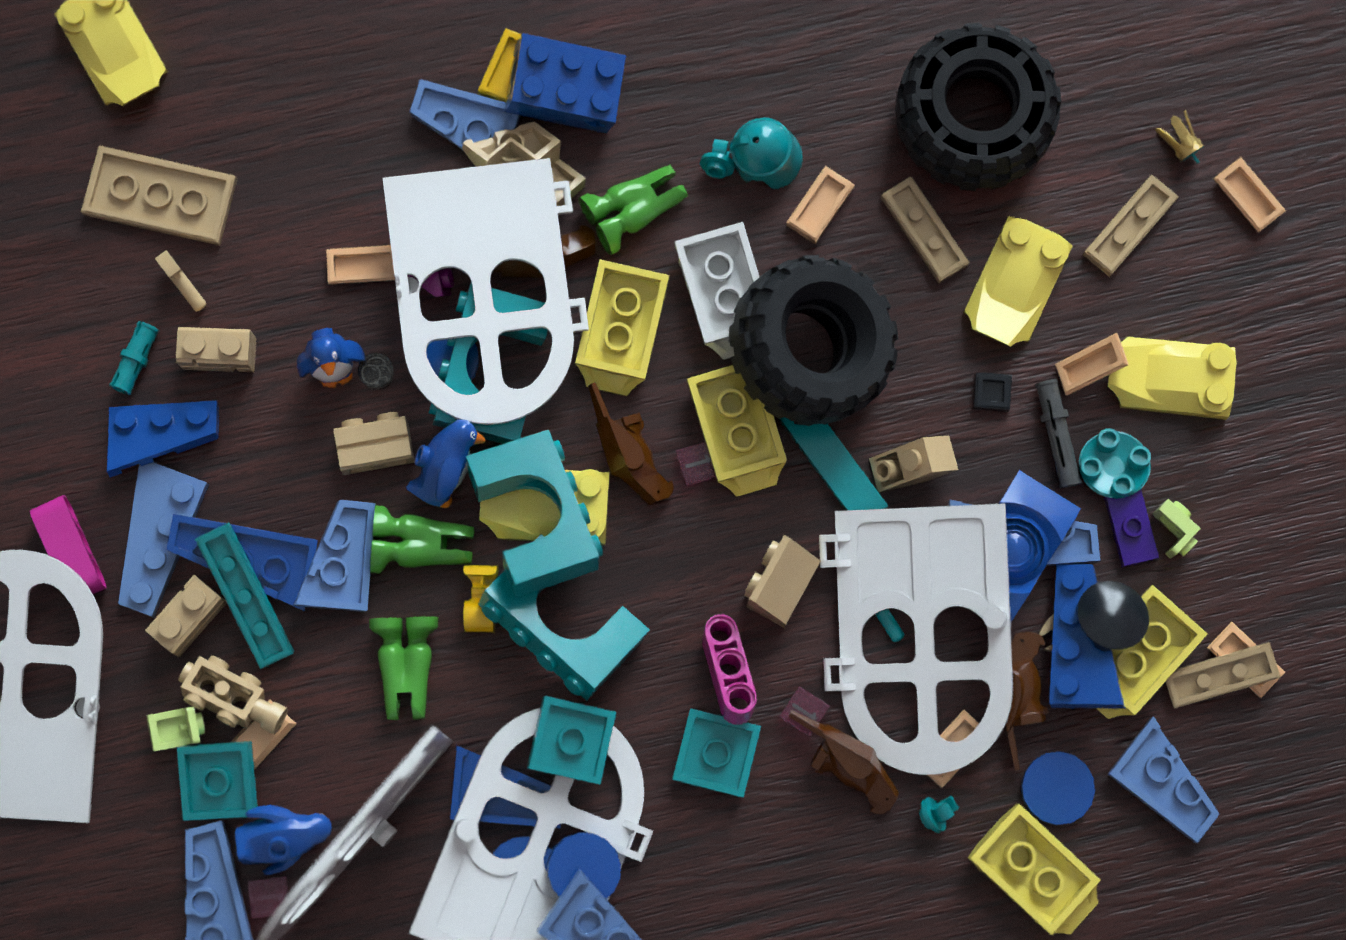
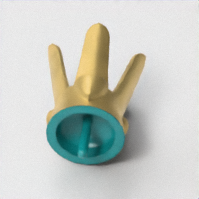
(1189, 142)

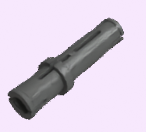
(1054, 418)

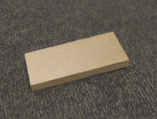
(159, 195)

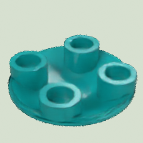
(1114, 464)

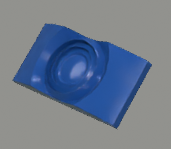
(1035, 528)

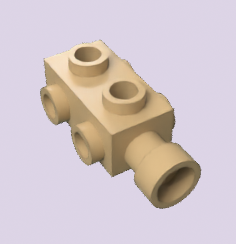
(228, 690)

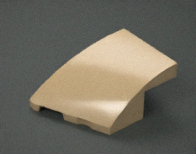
(525, 144)

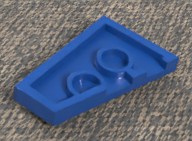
(154, 430)
(496, 809)

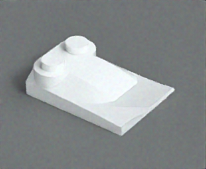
(717, 274)

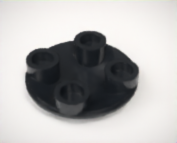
(1112, 615)

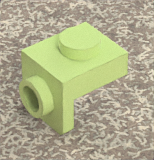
(1177, 520)
(175, 728)

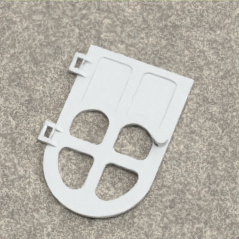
(474, 224)
(922, 565)
(51, 760)
(366, 825)
(507, 899)

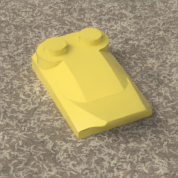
(112, 48)
(1017, 281)
(621, 326)
(1176, 377)
(737, 432)
(528, 513)
(1156, 657)
(1037, 872)

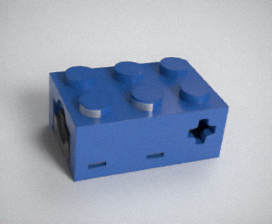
(565, 83)

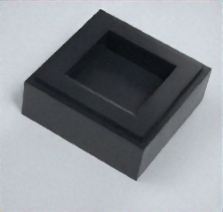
(992, 392)

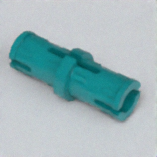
(134, 358)

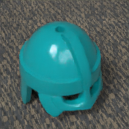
(773, 159)

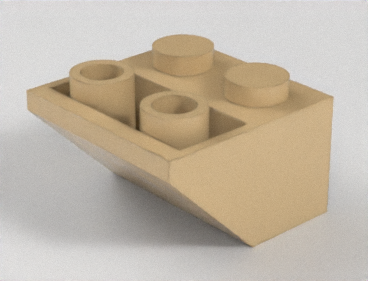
(782, 582)

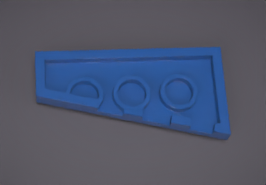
(275, 557)
(1079, 670)

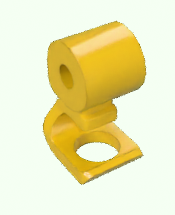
(481, 578)

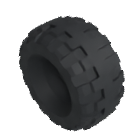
(966, 155)
(850, 314)

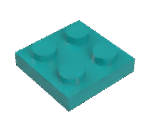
(571, 740)
(716, 753)
(216, 780)

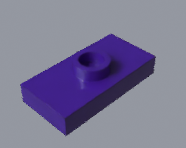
(1131, 529)

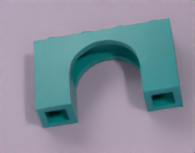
(454, 370)
(537, 465)
(579, 662)

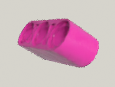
(66, 541)
(729, 652)

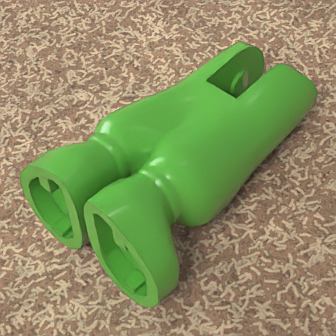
(636, 204)
(422, 541)
(404, 668)

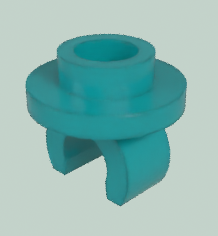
(717, 163)
(935, 814)

